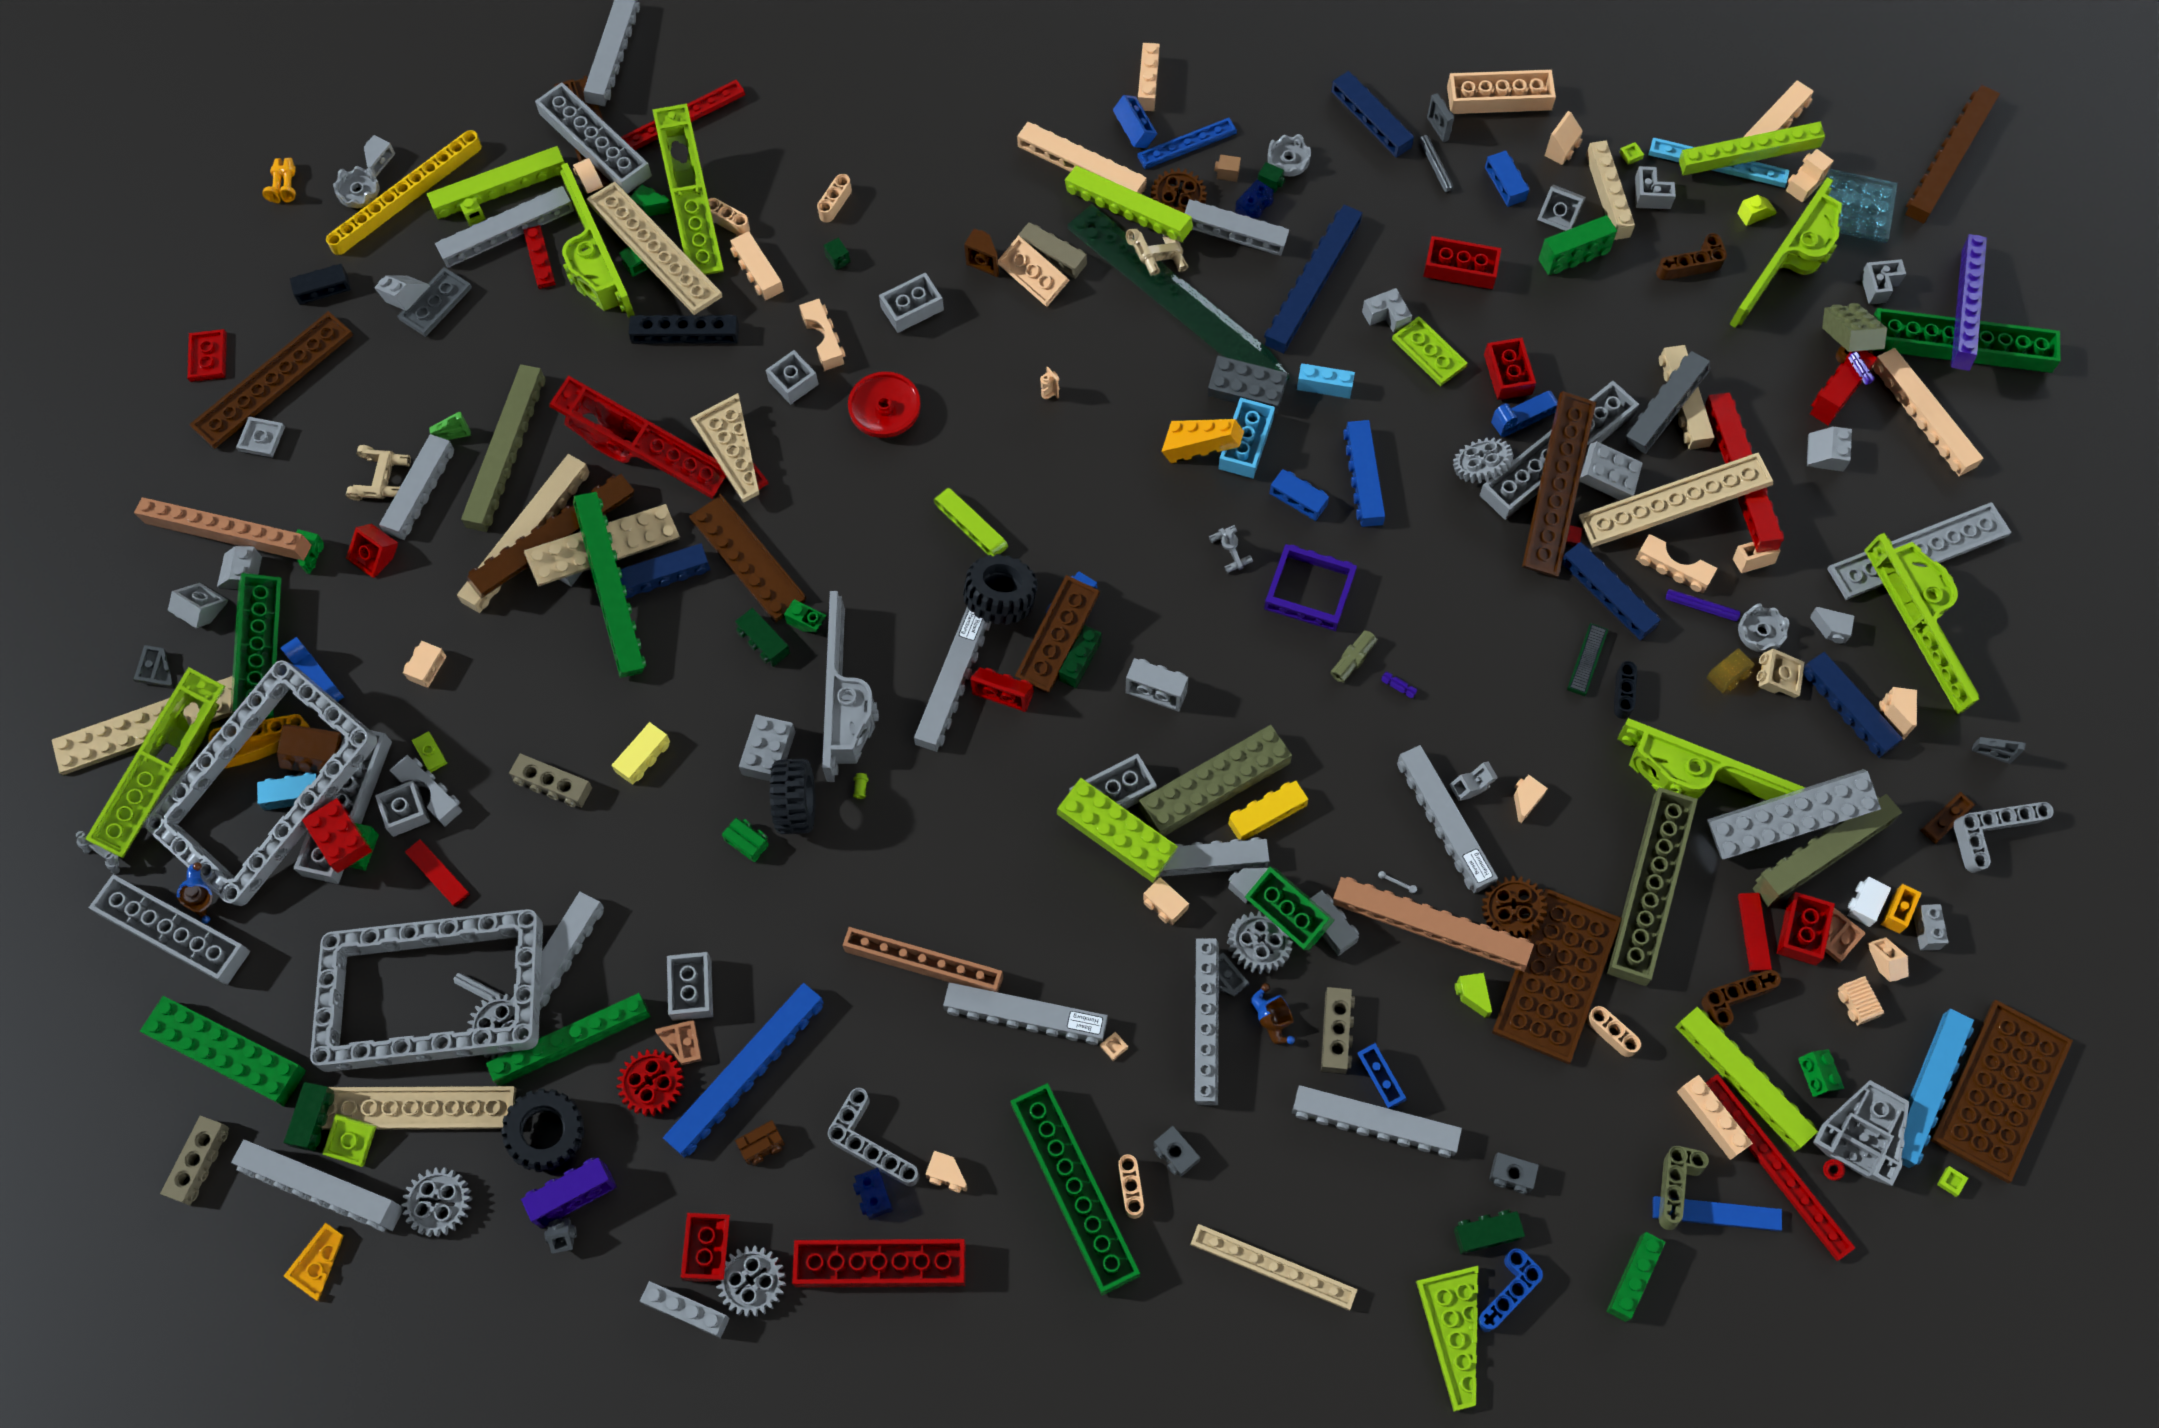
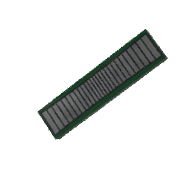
(1587, 659)

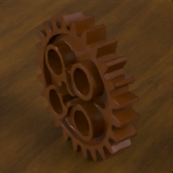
(1162, 190)
(1514, 890)

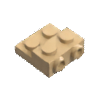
(1780, 673)

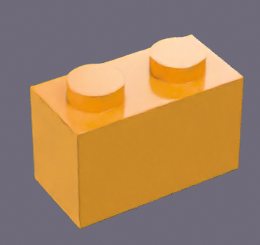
(1901, 908)

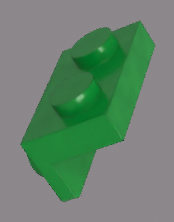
(1820, 1072)

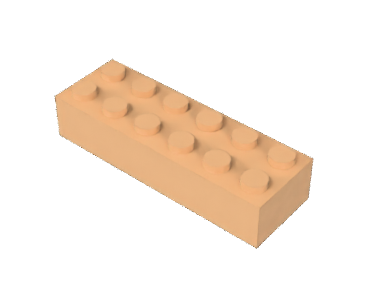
(1501, 91)

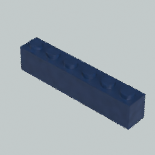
(1372, 114)
(664, 570)
(1610, 591)
(1851, 705)

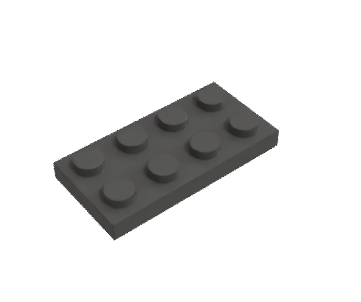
(436, 302)

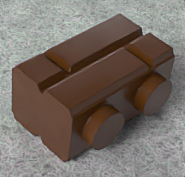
(760, 1143)

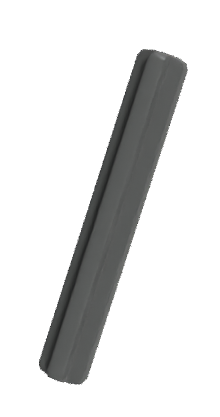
(1436, 163)

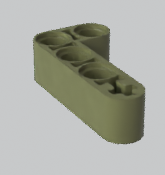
(1677, 1188)

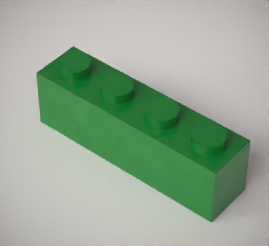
(1635, 1276)

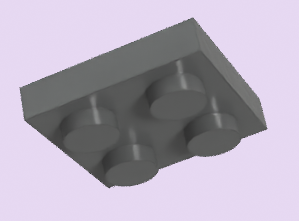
(1440, 117)

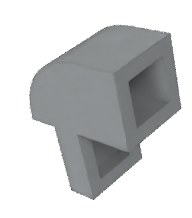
(1473, 783)

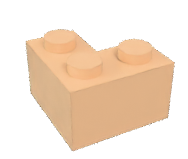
(1809, 175)

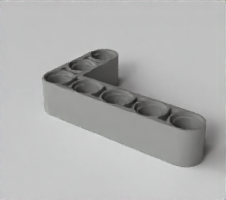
(1994, 822)
(867, 1146)

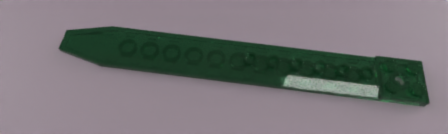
(1171, 292)

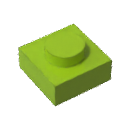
(1631, 153)
(1952, 1181)

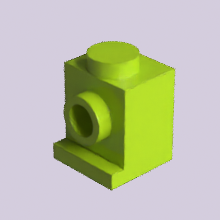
(470, 207)

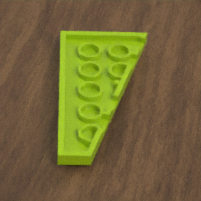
(1452, 1320)

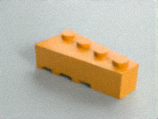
(1200, 437)

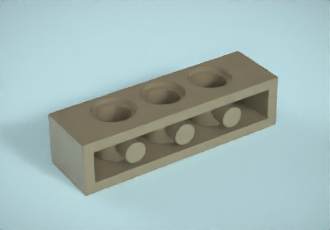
(525, 766)
(1330, 1061)
(184, 1166)

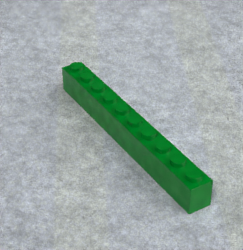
(608, 584)

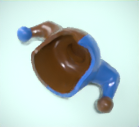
(195, 893)
(1273, 1015)

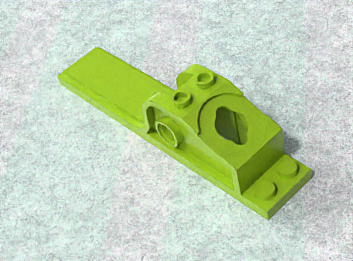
(688, 189)
(1810, 239)
(593, 268)
(1921, 599)
(1691, 768)
(149, 775)

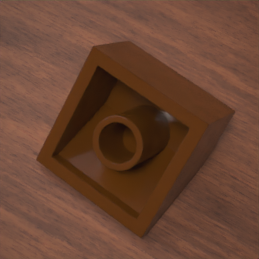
(981, 252)

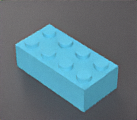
(1256, 422)

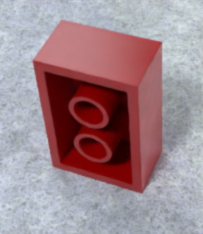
(1509, 368)
(337, 835)
(1805, 928)

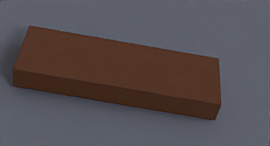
(1944, 820)

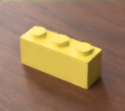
(641, 753)

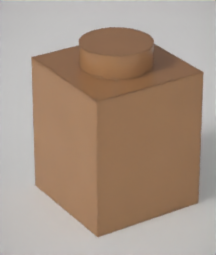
(1228, 168)

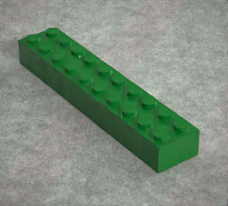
(1997, 342)
(1075, 1189)

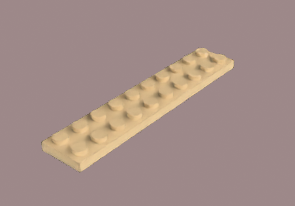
(654, 248)
(1675, 499)
(122, 733)
(424, 1106)

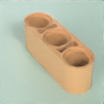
(834, 198)
(728, 217)
(1610, 1021)
(1131, 1196)

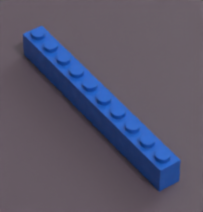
(743, 1070)

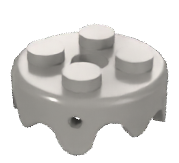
(1291, 147)
(350, 181)
(1770, 620)

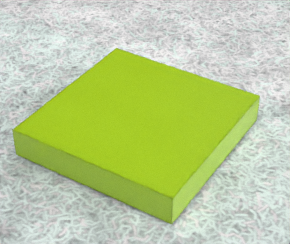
(349, 1140)

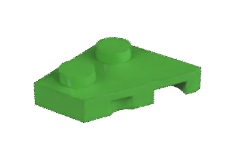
(451, 427)

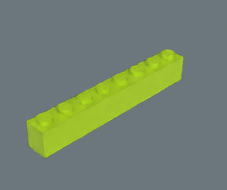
(1751, 148)
(497, 181)
(1129, 204)
(1747, 1079)

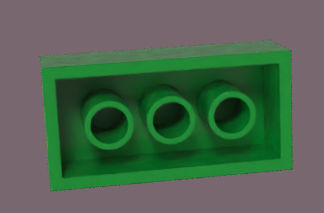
(1577, 245)
(1289, 908)

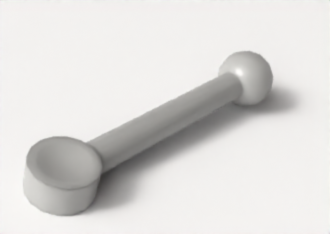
(1412, 889)

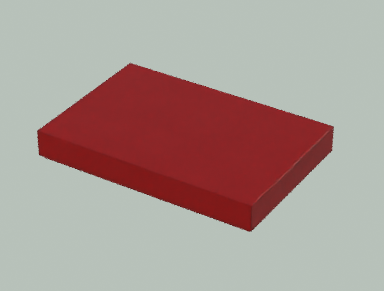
(207, 355)

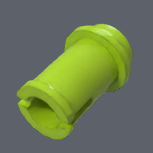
(860, 785)

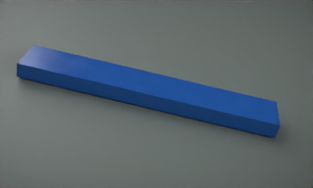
(1187, 143)
(1727, 1214)

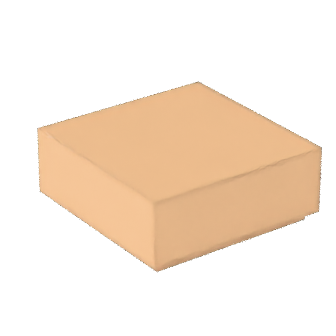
(1114, 1046)

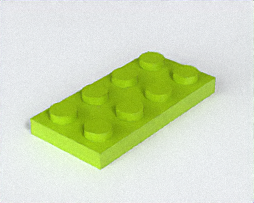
(1429, 351)

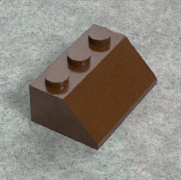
(306, 748)

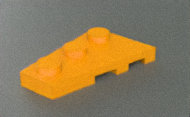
(315, 1262)

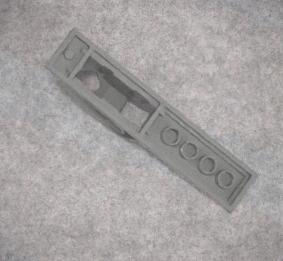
(848, 701)

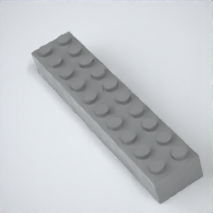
(1523, 478)

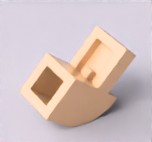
(587, 175)

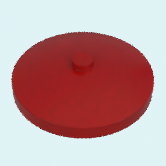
(884, 404)

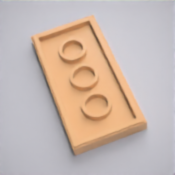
(1032, 271)

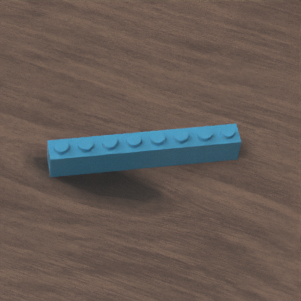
(1934, 1082)

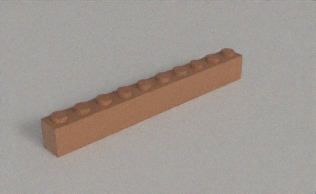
(223, 528)
(1433, 923)

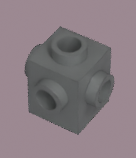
(560, 1235)

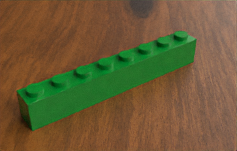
(569, 1039)

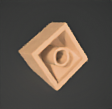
(1564, 139)
(1900, 710)

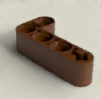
(1706, 260)
(1741, 992)

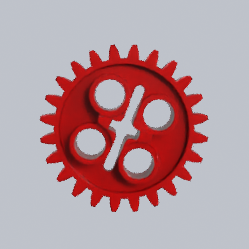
(660, 1096)

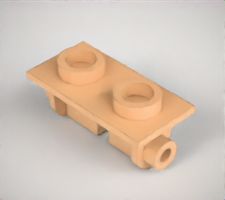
(1049, 384)

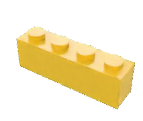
(1267, 811)

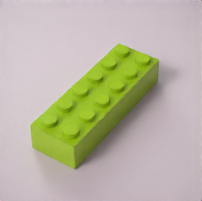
(1116, 830)

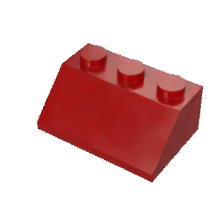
(1002, 689)
(705, 1247)

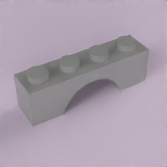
(441, 805)
(684, 1309)

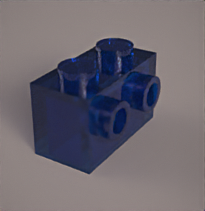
(1254, 200)
(873, 1194)

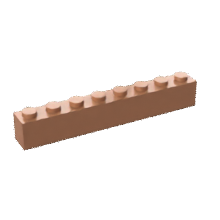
(921, 960)

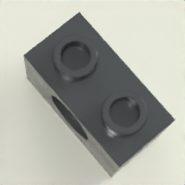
(1170, 1140)
(1526, 1173)

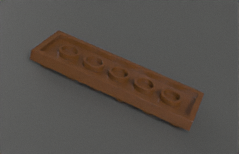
(1057, 633)

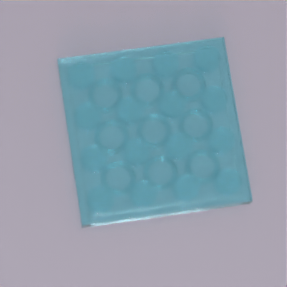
(1865, 204)

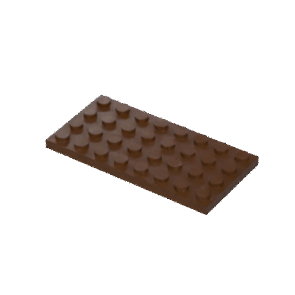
(1554, 994)
(2001, 1091)

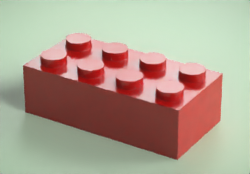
(1462, 262)
(1839, 388)

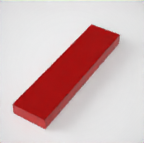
(437, 873)
(1754, 932)

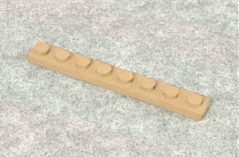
(1274, 1267)

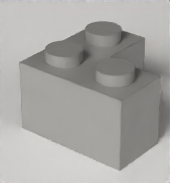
(1650, 192)
(1880, 278)
(1387, 307)

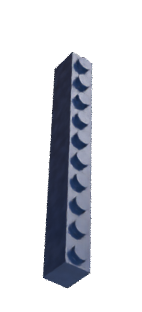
(1313, 279)

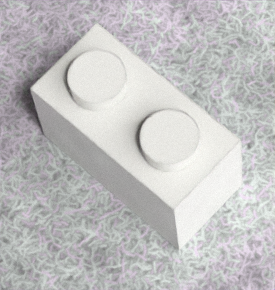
(1868, 901)

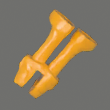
(279, 171)

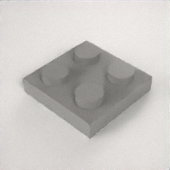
(260, 437)

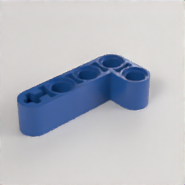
(1509, 420)
(307, 664)
(1507, 1294)

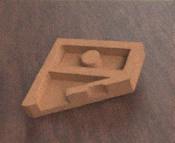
(1842, 936)
(682, 1041)

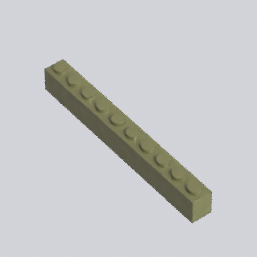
(503, 448)

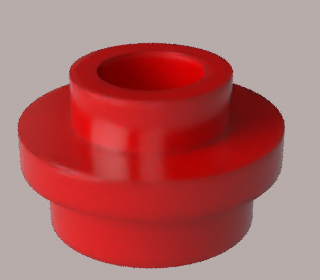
(1837, 1175)

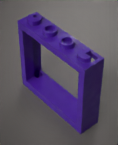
(1302, 612)

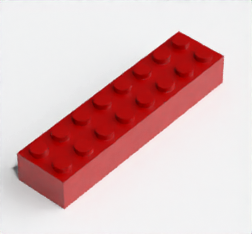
(879, 1263)

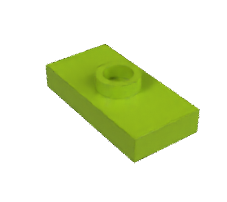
(429, 751)

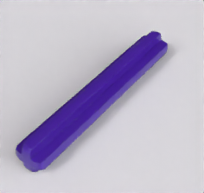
(1702, 605)

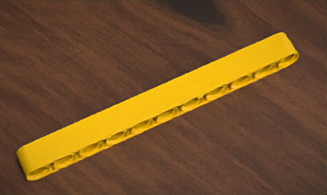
(403, 192)

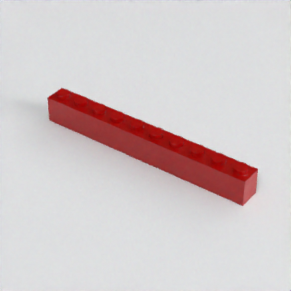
(1733, 446)

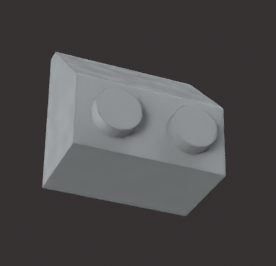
(1561, 208)
(401, 290)
(1829, 448)
(237, 561)
(196, 604)

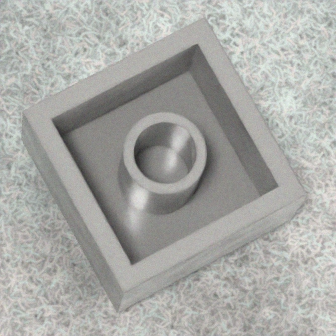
(792, 377)
(402, 808)

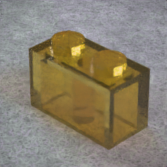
(1730, 671)

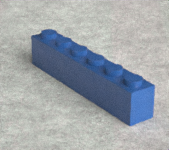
(1365, 473)

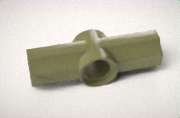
(1353, 656)

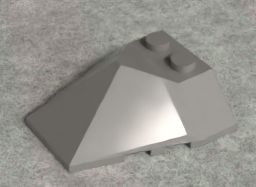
(1867, 1133)

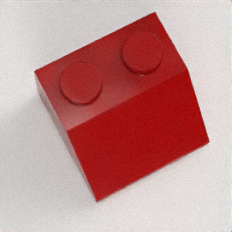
(371, 549)

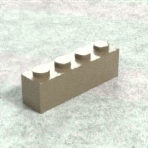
(1057, 252)

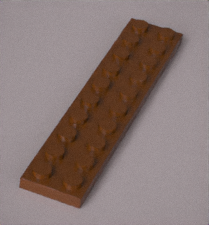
(271, 380)
(1559, 484)

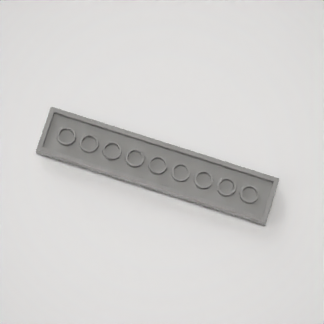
(1937, 541)

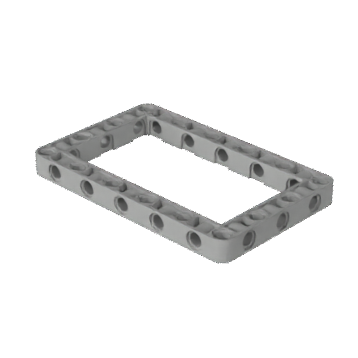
(220, 753)
(427, 934)

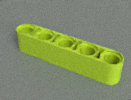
(970, 523)

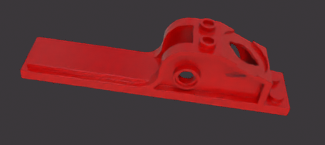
(648, 443)

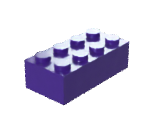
(568, 1192)

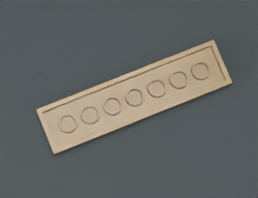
(629, 536)

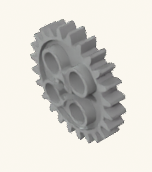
(1483, 460)
(1259, 943)
(491, 1011)
(432, 1221)
(762, 1296)

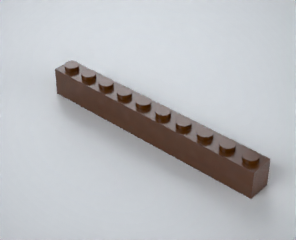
(1952, 154)
(513, 560)

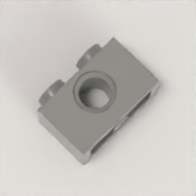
(1930, 927)

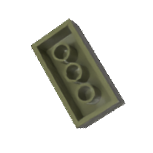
(1854, 327)

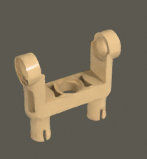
(1150, 254)
(385, 462)

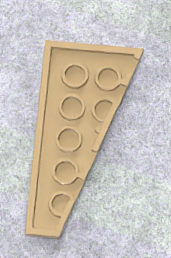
(727, 439)

